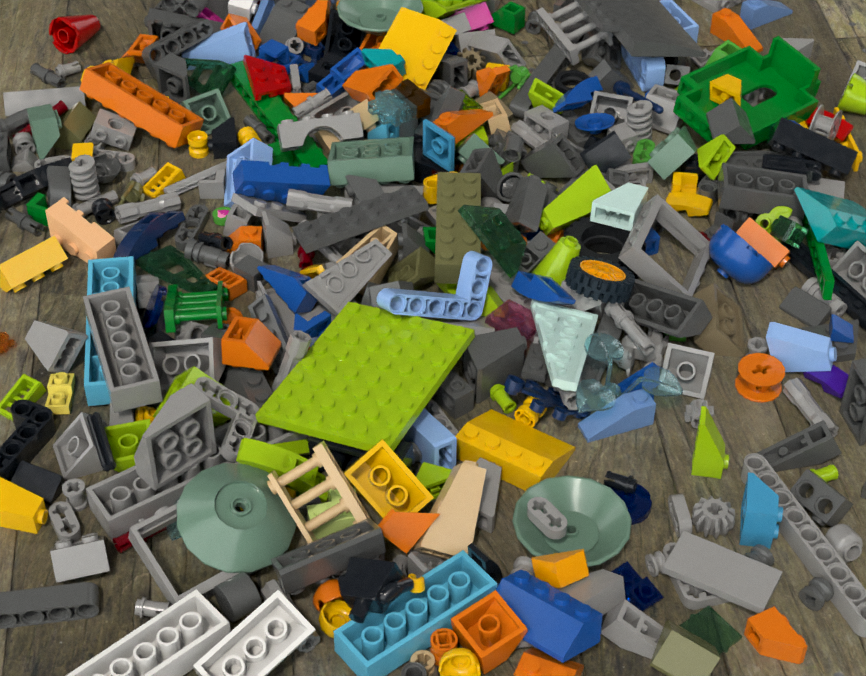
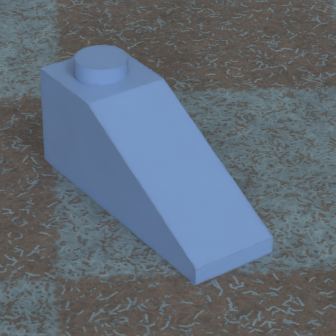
(760, 12)
(629, 413)

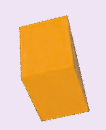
(561, 568)

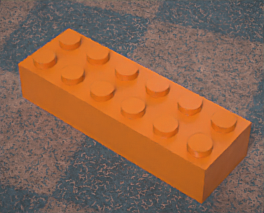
(140, 104)

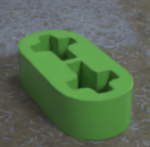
(640, 153)

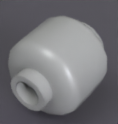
(845, 542)

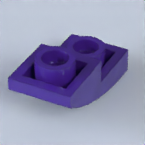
(832, 381)

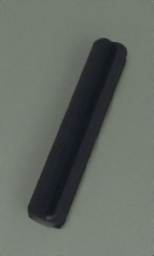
(101, 442)

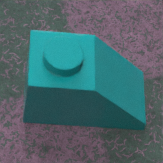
(381, 57)

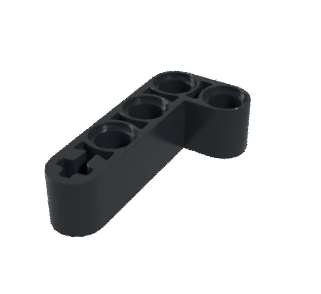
(33, 431)

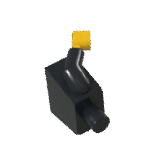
(374, 585)

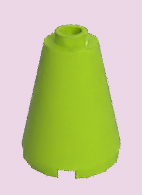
(854, 96)
(558, 259)

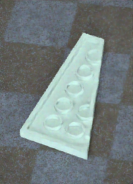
(562, 340)

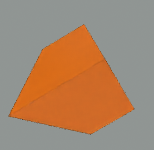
(137, 47)
(405, 527)

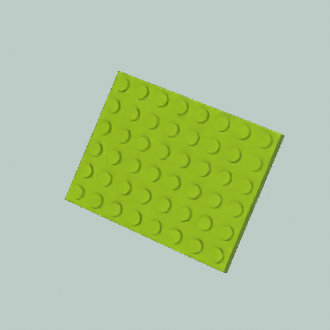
(366, 377)

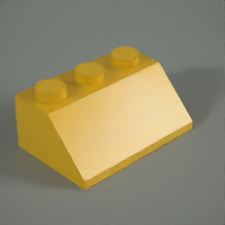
(31, 265)
(386, 482)

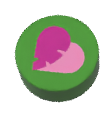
(220, 215)

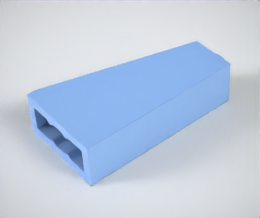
(226, 46)
(434, 441)

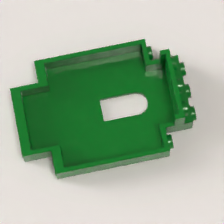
(781, 70)

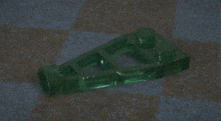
(219, 78)
(159, 261)

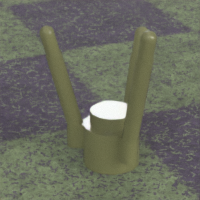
(133, 193)

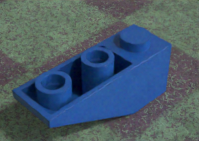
(289, 287)

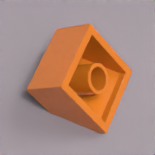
(489, 630)
(538, 663)

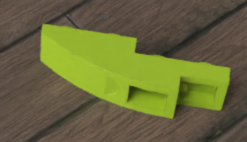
(271, 458)

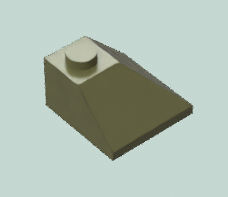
(415, 268)

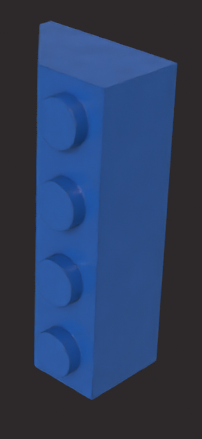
(553, 618)

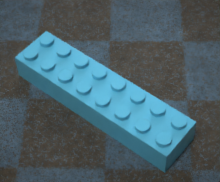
(104, 276)

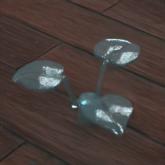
(595, 397)

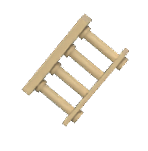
(334, 480)

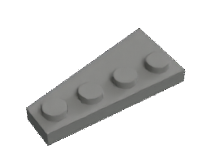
(346, 278)

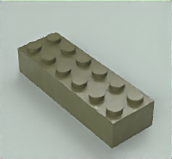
(453, 233)

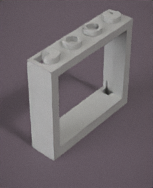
(682, 230)
(160, 520)

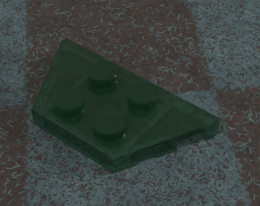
(497, 235)

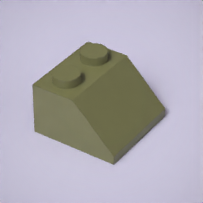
(75, 125)

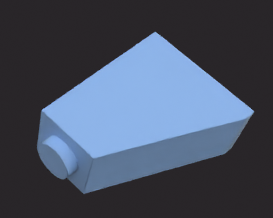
(800, 349)

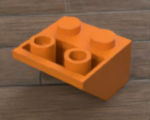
(249, 344)

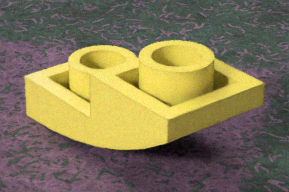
(60, 393)

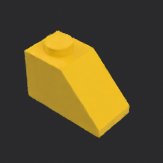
(725, 88)

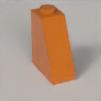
(366, 82)
(764, 243)

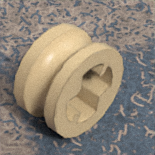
(425, 656)

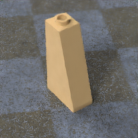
(458, 513)

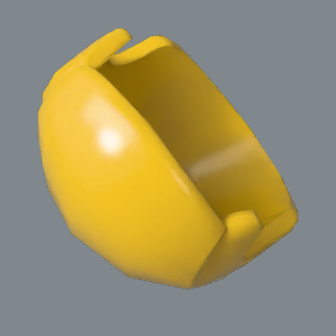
(333, 616)
(459, 663)

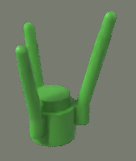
(518, 77)

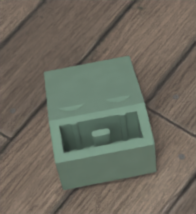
(670, 155)

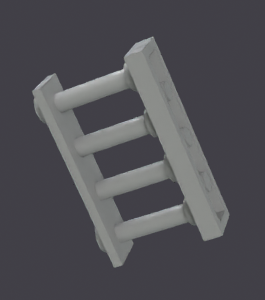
(564, 40)

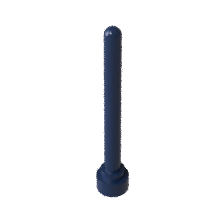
(623, 88)

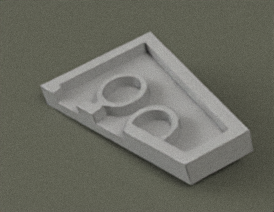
(256, 206)

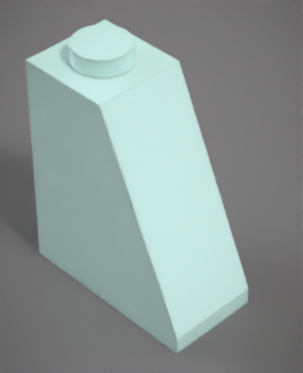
(619, 206)

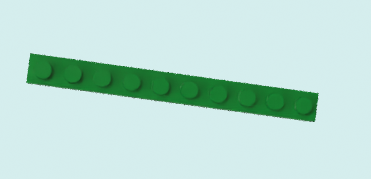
(273, 111)

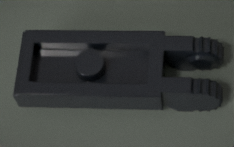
(793, 165)

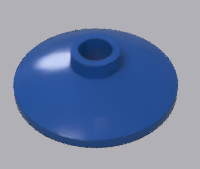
(594, 122)

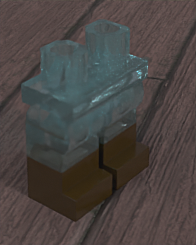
(400, 104)

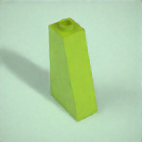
(574, 202)

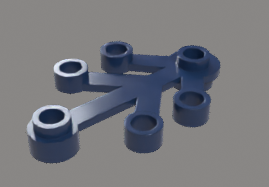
(546, 398)

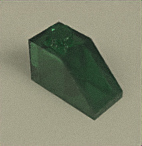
(788, 231)

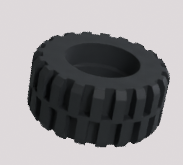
(600, 238)

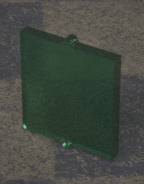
(713, 629)

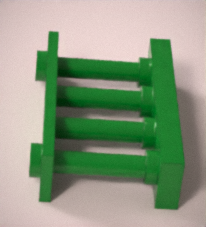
(194, 306)

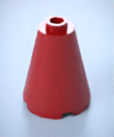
(73, 31)

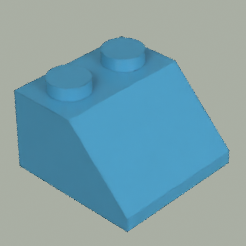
(759, 513)

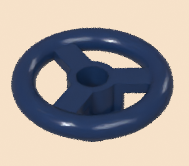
(313, 52)

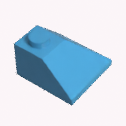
(438, 145)

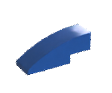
(341, 72)
(578, 95)
(541, 289)

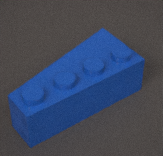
(274, 181)

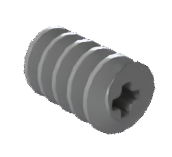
(640, 118)
(84, 177)

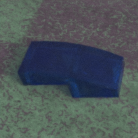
(637, 590)

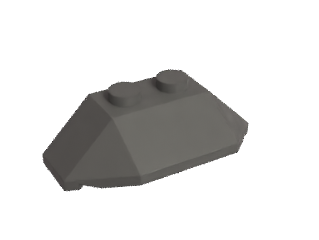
(601, 50)

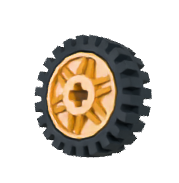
(600, 279)

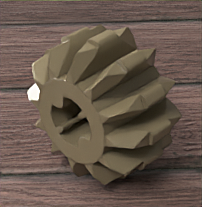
(476, 60)

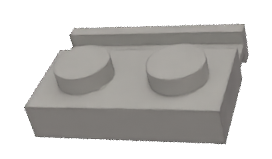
(295, 79)

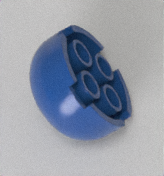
(737, 257)

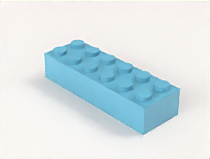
(407, 625)

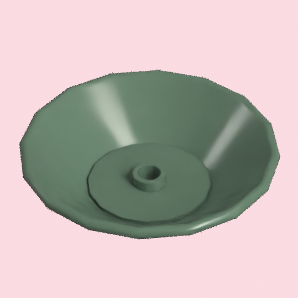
(374, 15)
(594, 516)
(223, 535)

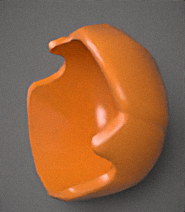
(325, 593)

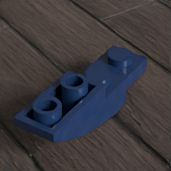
(143, 234)

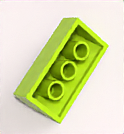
(443, 8)

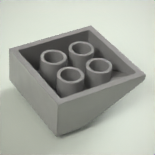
(176, 438)

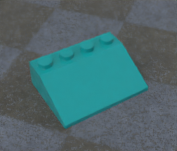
(833, 218)

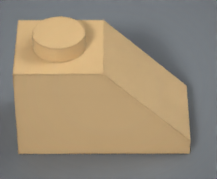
(500, 117)

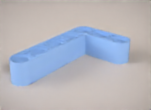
(464, 305)

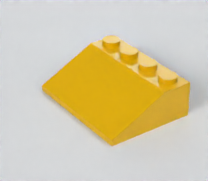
(420, 42)
(520, 450)

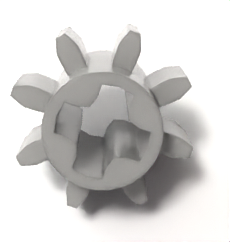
(693, 411)

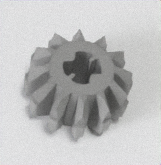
(713, 517)

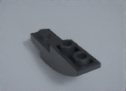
(28, 184)

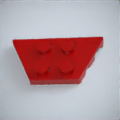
(266, 77)

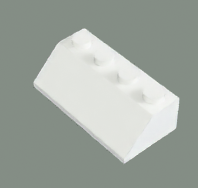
(258, 641)

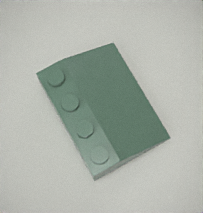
(374, 159)

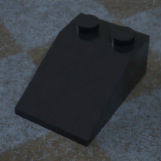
(341, 37)

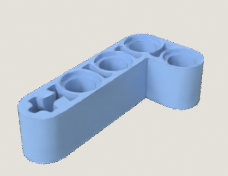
(645, 70)

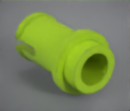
(504, 400)
(827, 473)

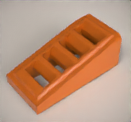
(235, 283)

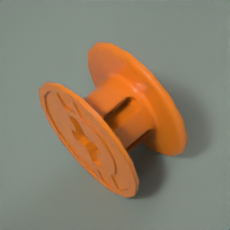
(760, 377)

